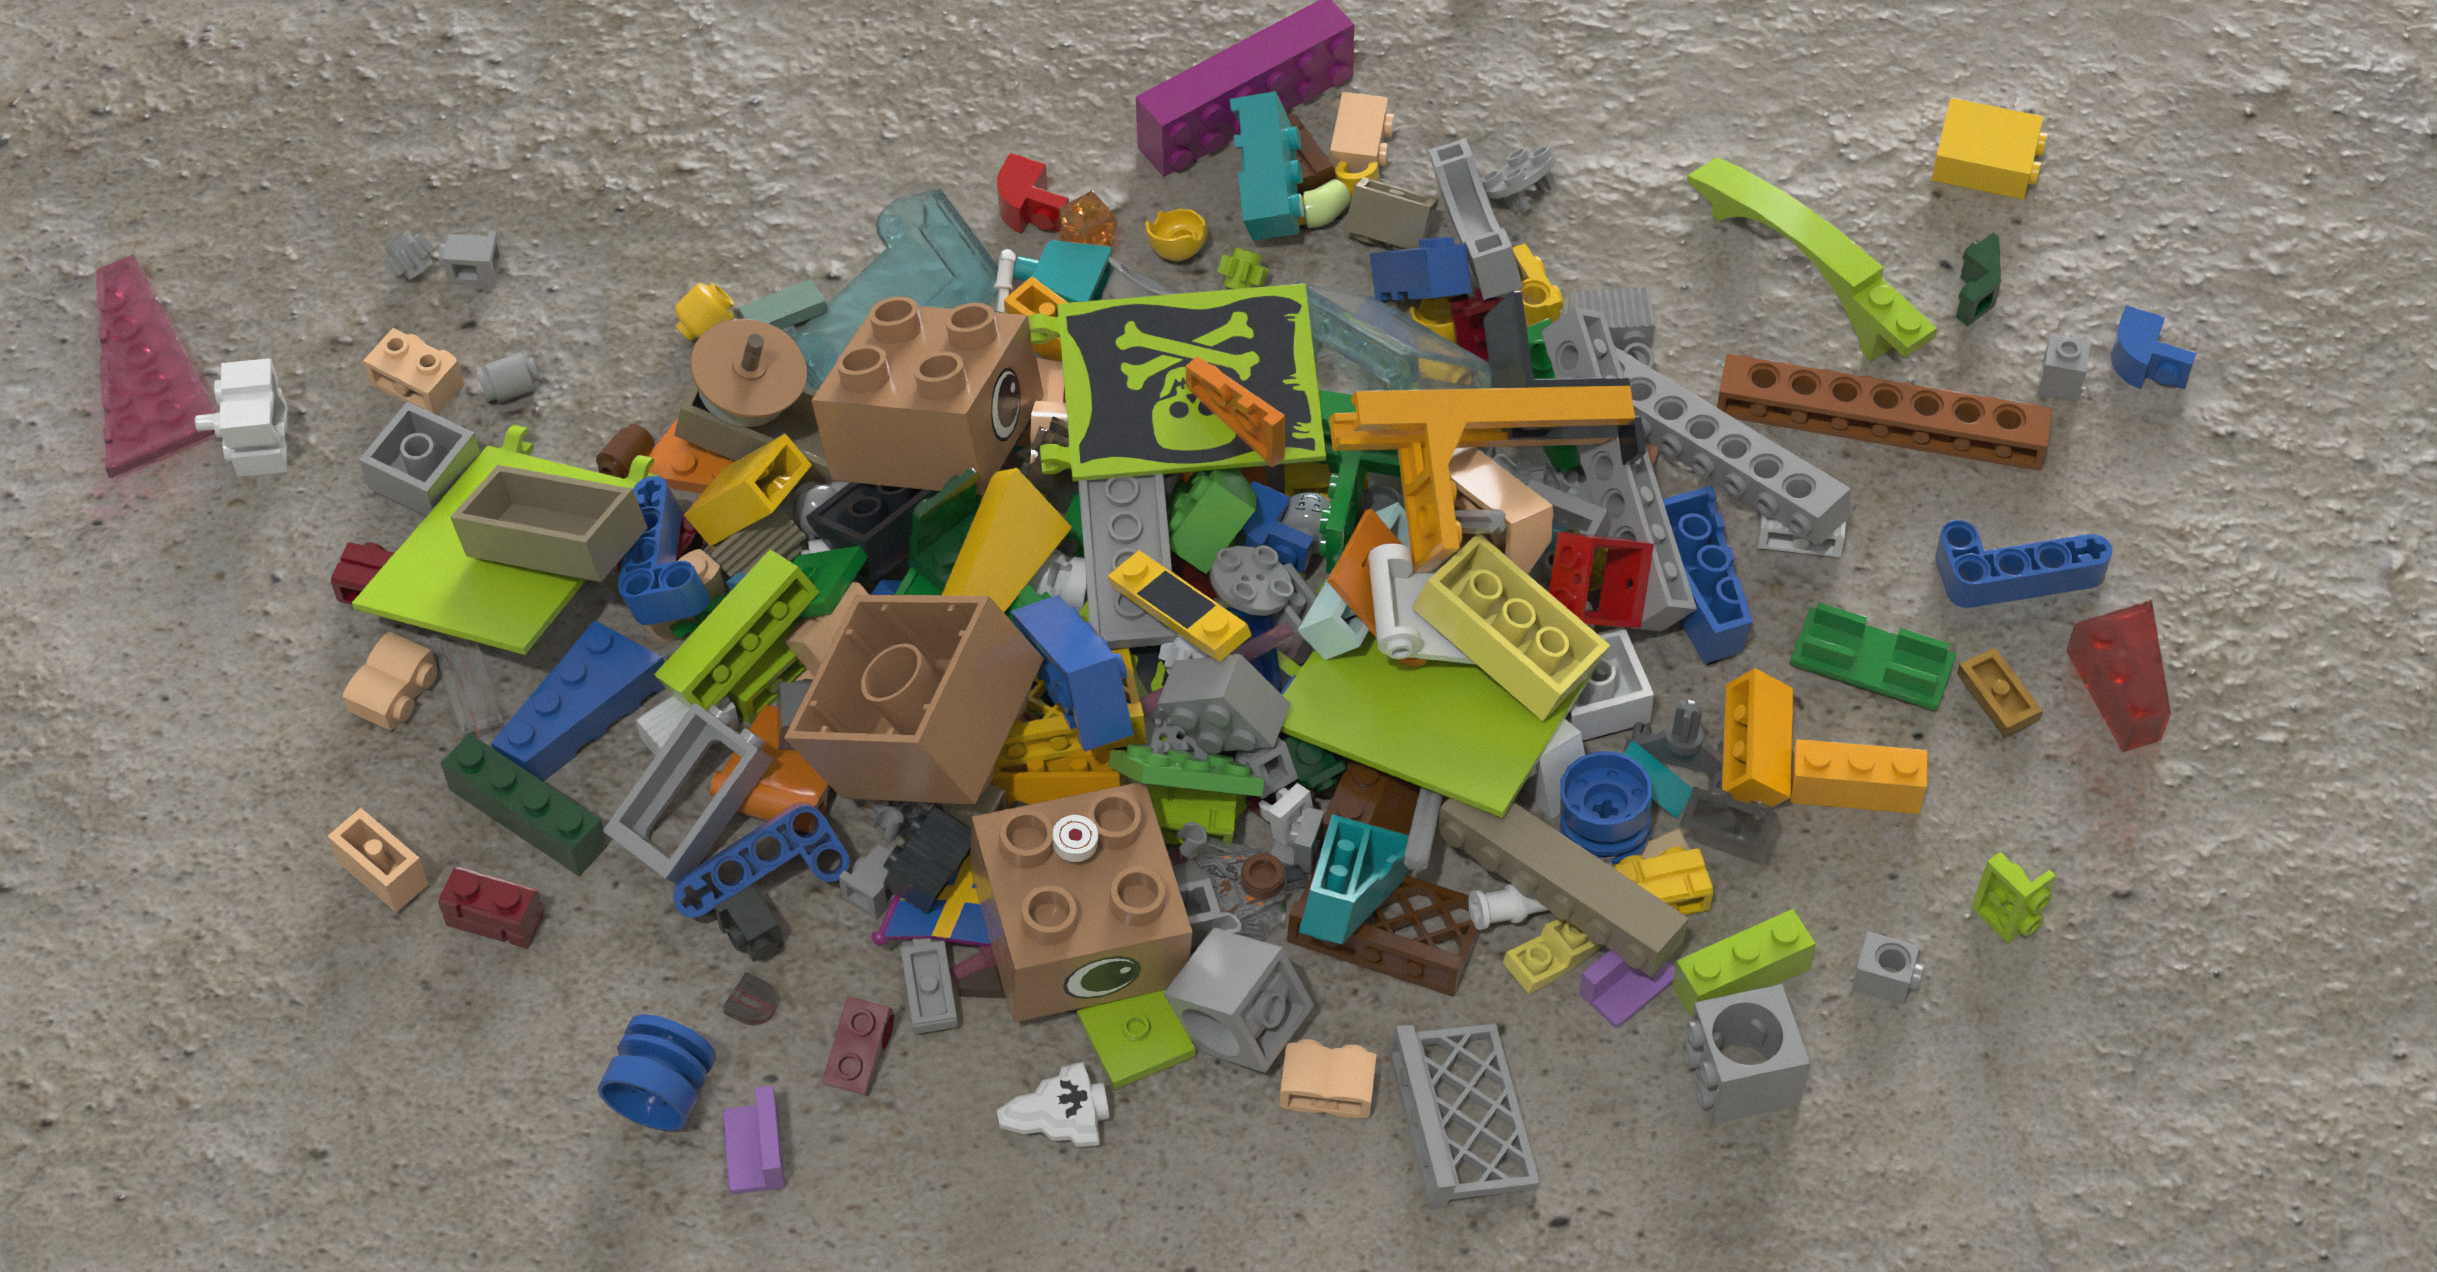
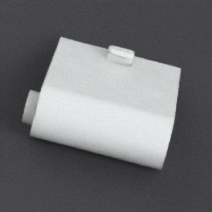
(1398, 626)

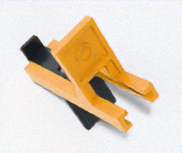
(1512, 413)

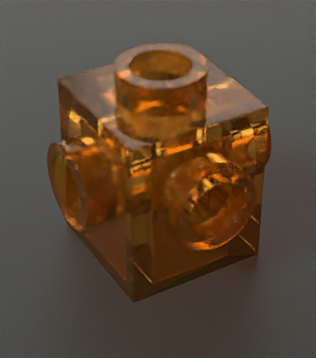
(1088, 221)

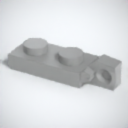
(928, 985)

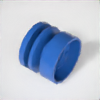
(1606, 805)
(657, 1072)

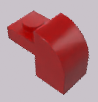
(1025, 196)

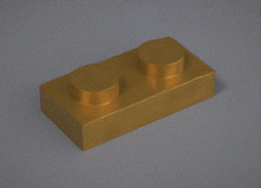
(2000, 692)

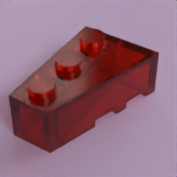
(2124, 673)

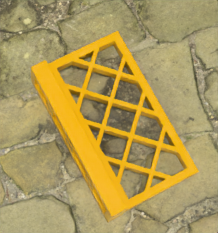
(1051, 735)

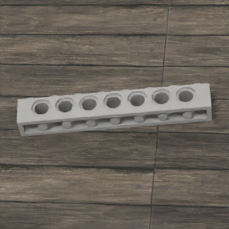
(1583, 348)
(1736, 455)

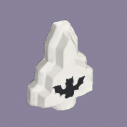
(1060, 1108)

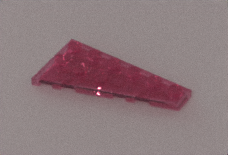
(145, 373)

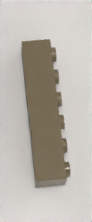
(1568, 882)

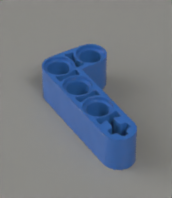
(2073, 562)
(650, 577)
(756, 867)

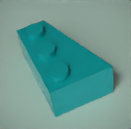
(1268, 166)
(1352, 878)

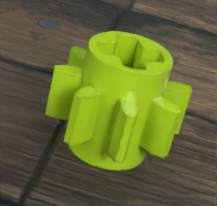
(1243, 269)

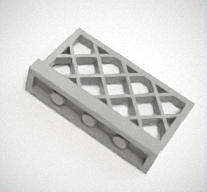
(1426, 1125)

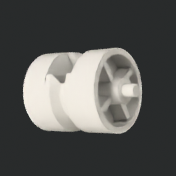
(1062, 579)

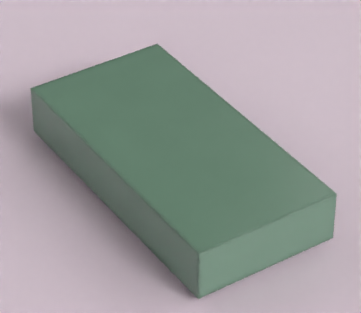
(787, 306)

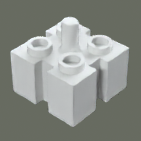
(249, 418)

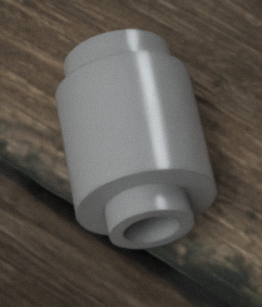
(508, 378)

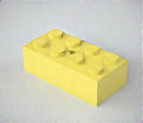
(1510, 626)

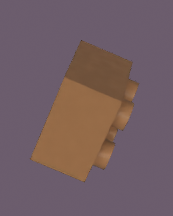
(915, 698)

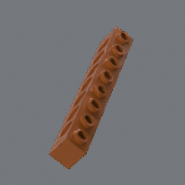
(1885, 411)

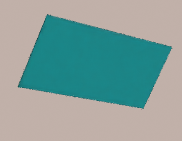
(1667, 787)

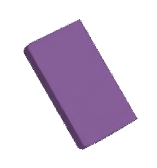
(1620, 990)
(754, 1145)

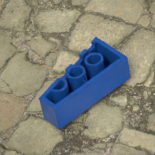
(579, 699)

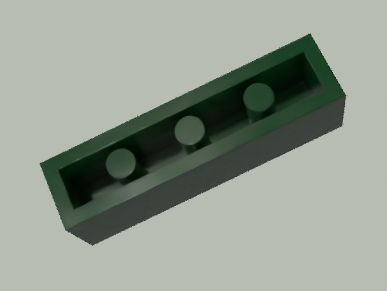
(524, 804)

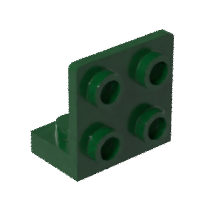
(942, 527)

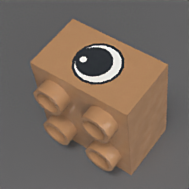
(928, 395)
(1082, 928)

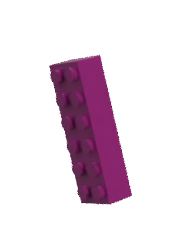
(1293, 57)

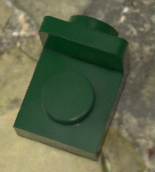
(1313, 764)

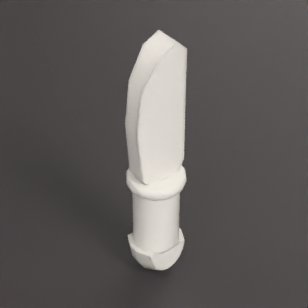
(1004, 277)

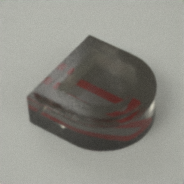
(751, 1001)

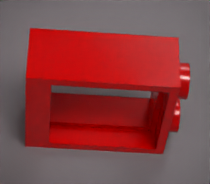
(1625, 561)

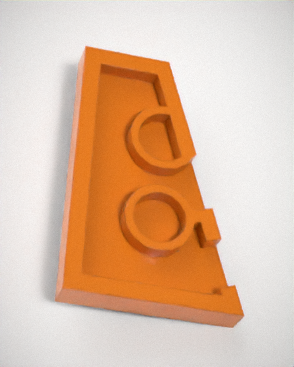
(1239, 409)

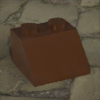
(1373, 799)

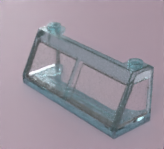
(1390, 343)

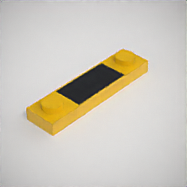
(1179, 606)

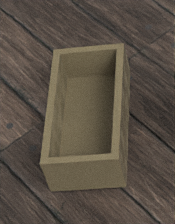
(798, 422)
(549, 522)

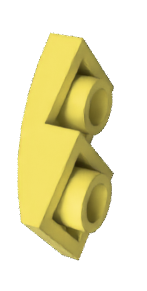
(1549, 955)

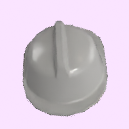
(1129, 284)

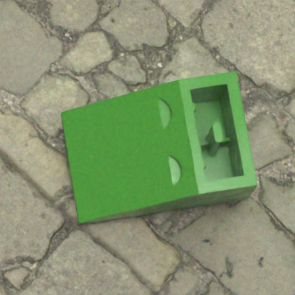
(1208, 514)

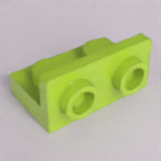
(2010, 900)

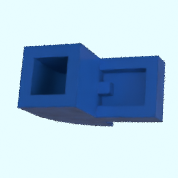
(2140, 355)
(1266, 529)

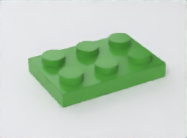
(1185, 771)

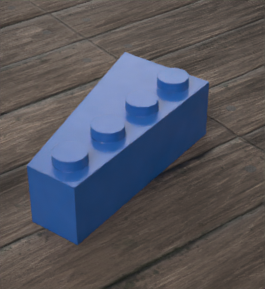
(1722, 612)
(1077, 671)

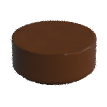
(1262, 876)

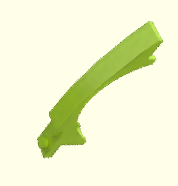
(1874, 307)

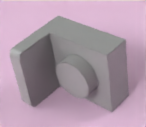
(1303, 842)

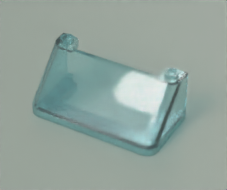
(927, 259)

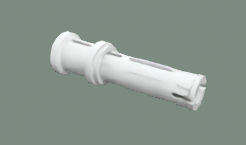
(1501, 906)

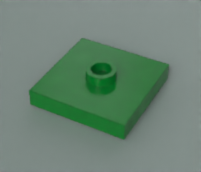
(831, 574)

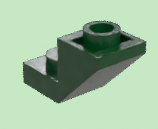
(1983, 279)

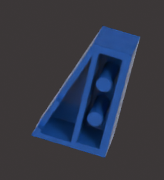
(1422, 272)

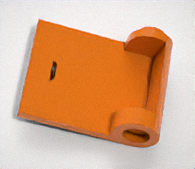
(1352, 574)
(783, 784)

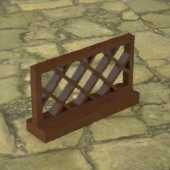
(1395, 955)

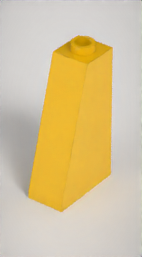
(1006, 540)

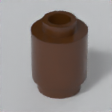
(622, 449)

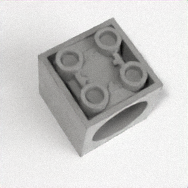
(1239, 999)
(1753, 1020)

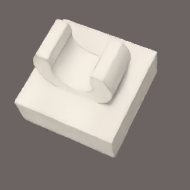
(1289, 808)

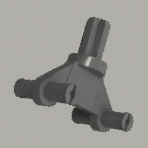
(1683, 743)

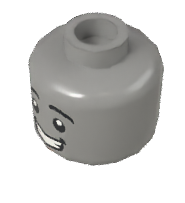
(1305, 515)

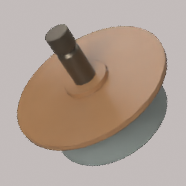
(747, 371)

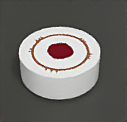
(1075, 838)

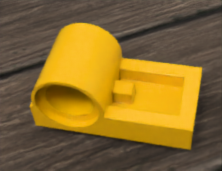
(1539, 296)

